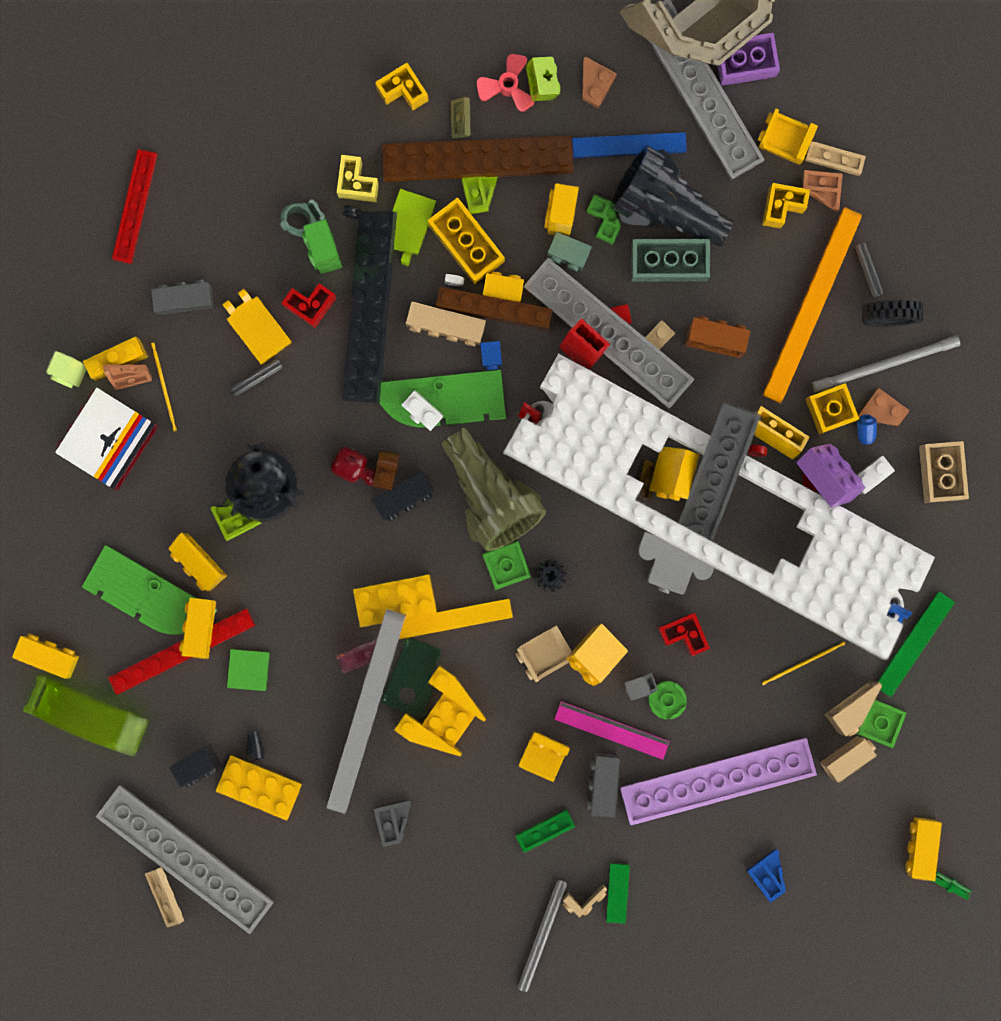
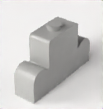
(671, 565)

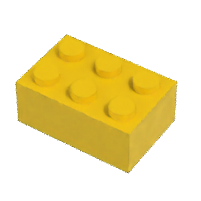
(561, 209)

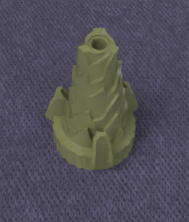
(498, 507)

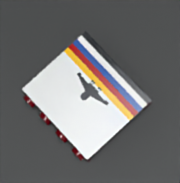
(106, 439)

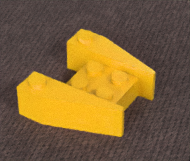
(446, 720)

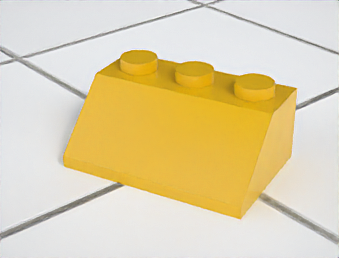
(196, 562)

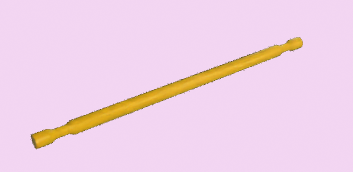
(163, 387)
(802, 663)

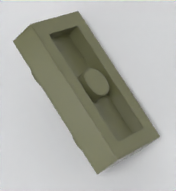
(460, 118)

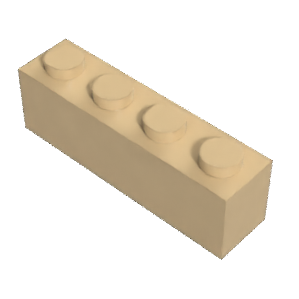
(445, 323)

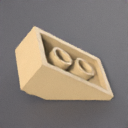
(853, 710)

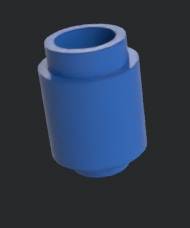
(867, 429)

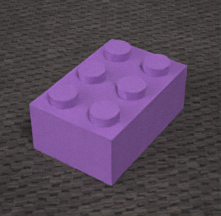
(751, 62)
(831, 475)

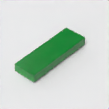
(545, 831)
(617, 893)

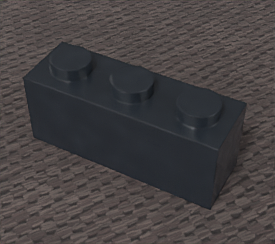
(403, 497)

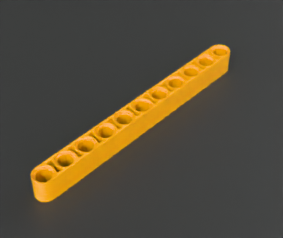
(812, 305)

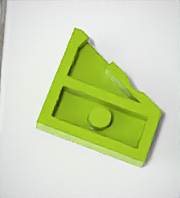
(478, 192)
(231, 525)

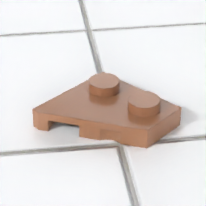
(596, 82)
(824, 187)
(127, 375)
(884, 409)

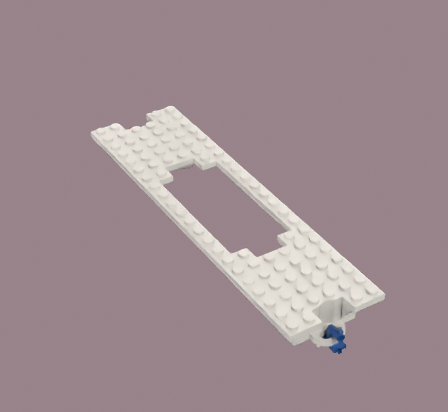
(849, 565)

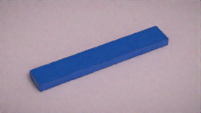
(627, 145)

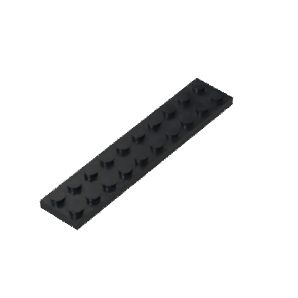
(369, 306)

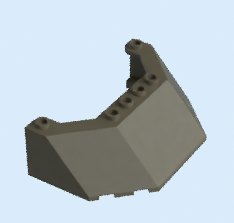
(703, 29)

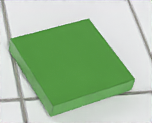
(506, 565)
(248, 670)
(882, 724)

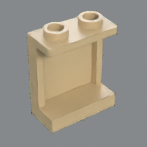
(544, 653)

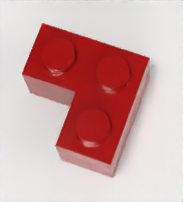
(310, 309)
(685, 628)

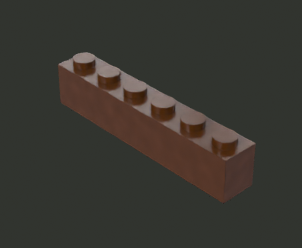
(494, 309)

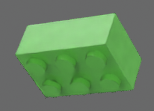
(321, 247)

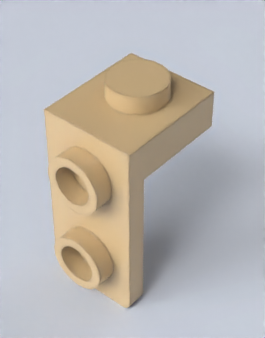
(572, 905)

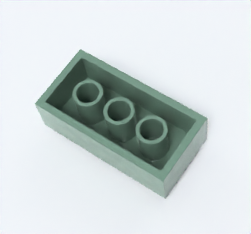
(670, 260)

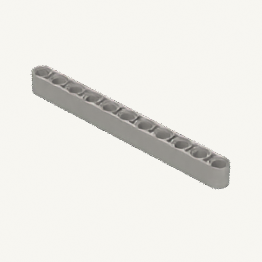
(366, 711)

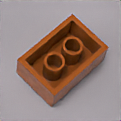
(717, 337)

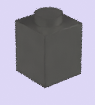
(640, 686)

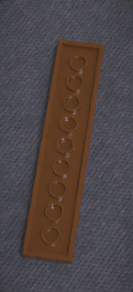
(477, 158)

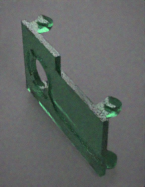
(414, 672)

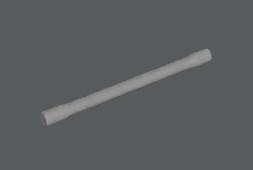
(942, 345)

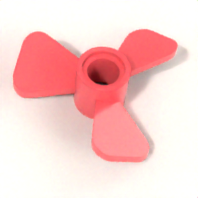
(489, 87)

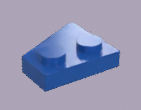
(768, 875)

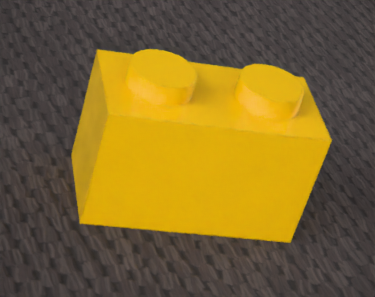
(503, 287)

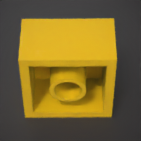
(832, 408)

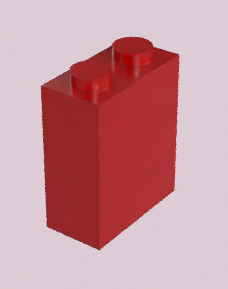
(584, 345)

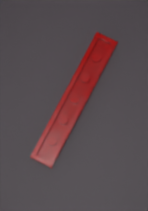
(134, 206)

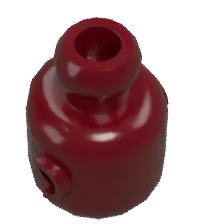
(351, 466)

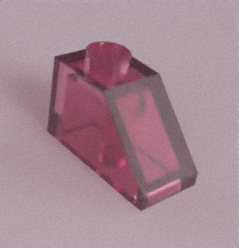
(356, 657)

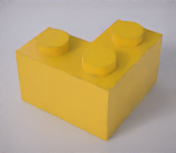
(399, 83)
(783, 199)

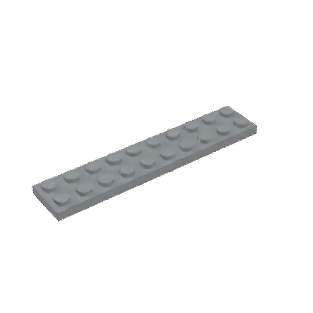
(711, 110)
(627, 346)
(184, 859)

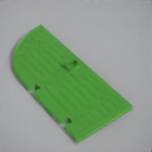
(458, 397)
(138, 590)

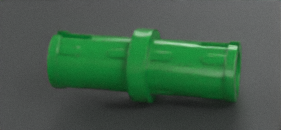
(952, 885)

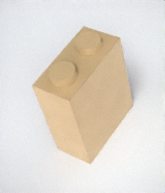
(848, 758)

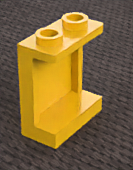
(786, 137)

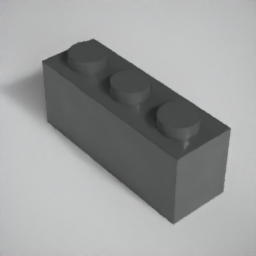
(182, 297)

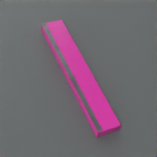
(611, 730)

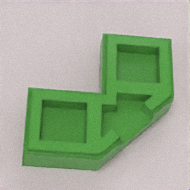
(610, 226)

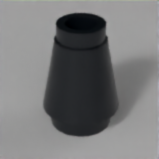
(254, 746)

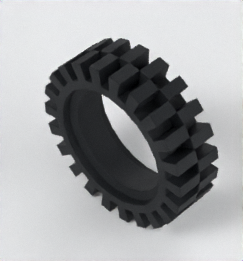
(892, 313)

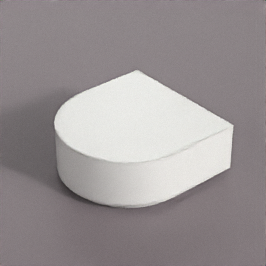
(453, 280)

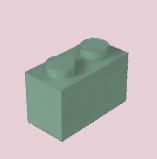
(569, 252)

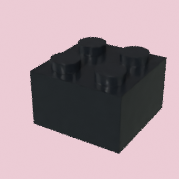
(191, 768)

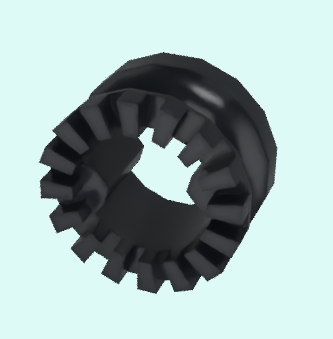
(351, 212)

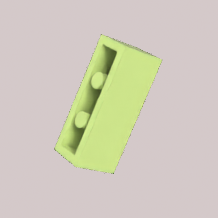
(66, 370)

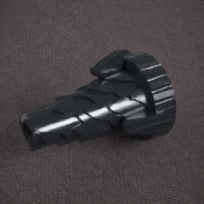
(656, 192)
(262, 494)

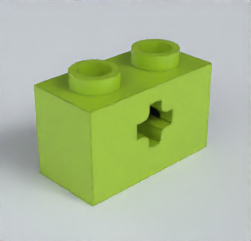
(542, 78)

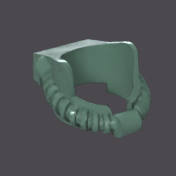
(310, 210)

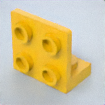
(543, 756)

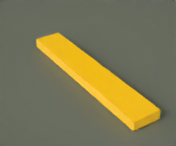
(456, 618)

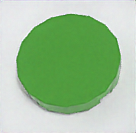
(668, 700)

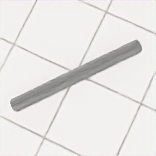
(542, 935)

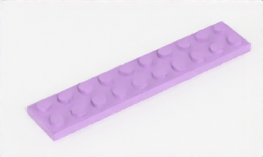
(718, 781)

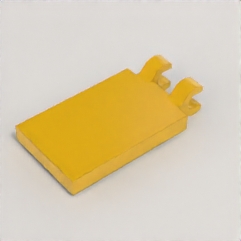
(257, 327)

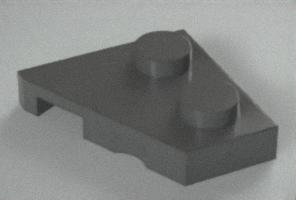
(392, 822)

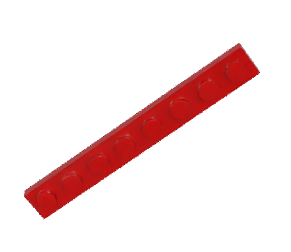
(172, 656)

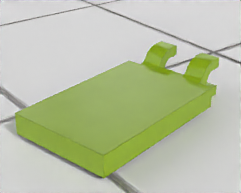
(411, 223)

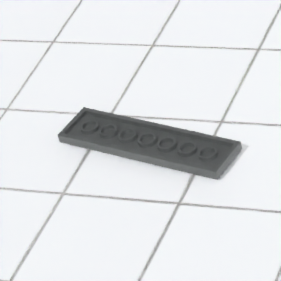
(719, 470)

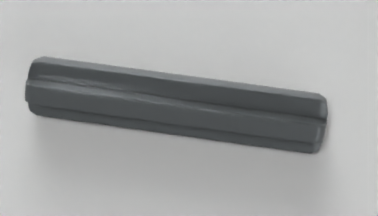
(869, 270)
(256, 377)

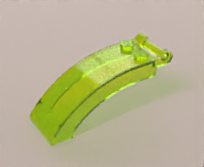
(86, 716)

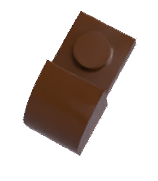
(386, 470)

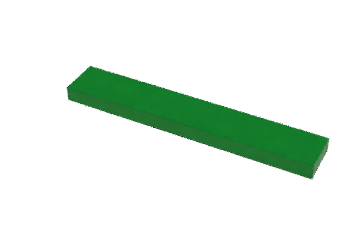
(915, 643)

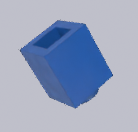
(491, 355)

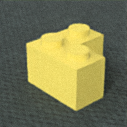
(352, 184)

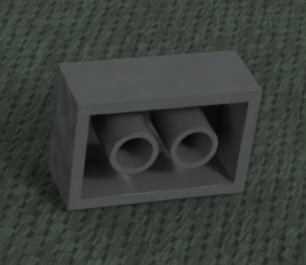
(603, 784)

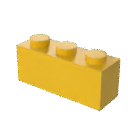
(121, 354)
(780, 434)
(198, 628)
(45, 656)
(923, 849)

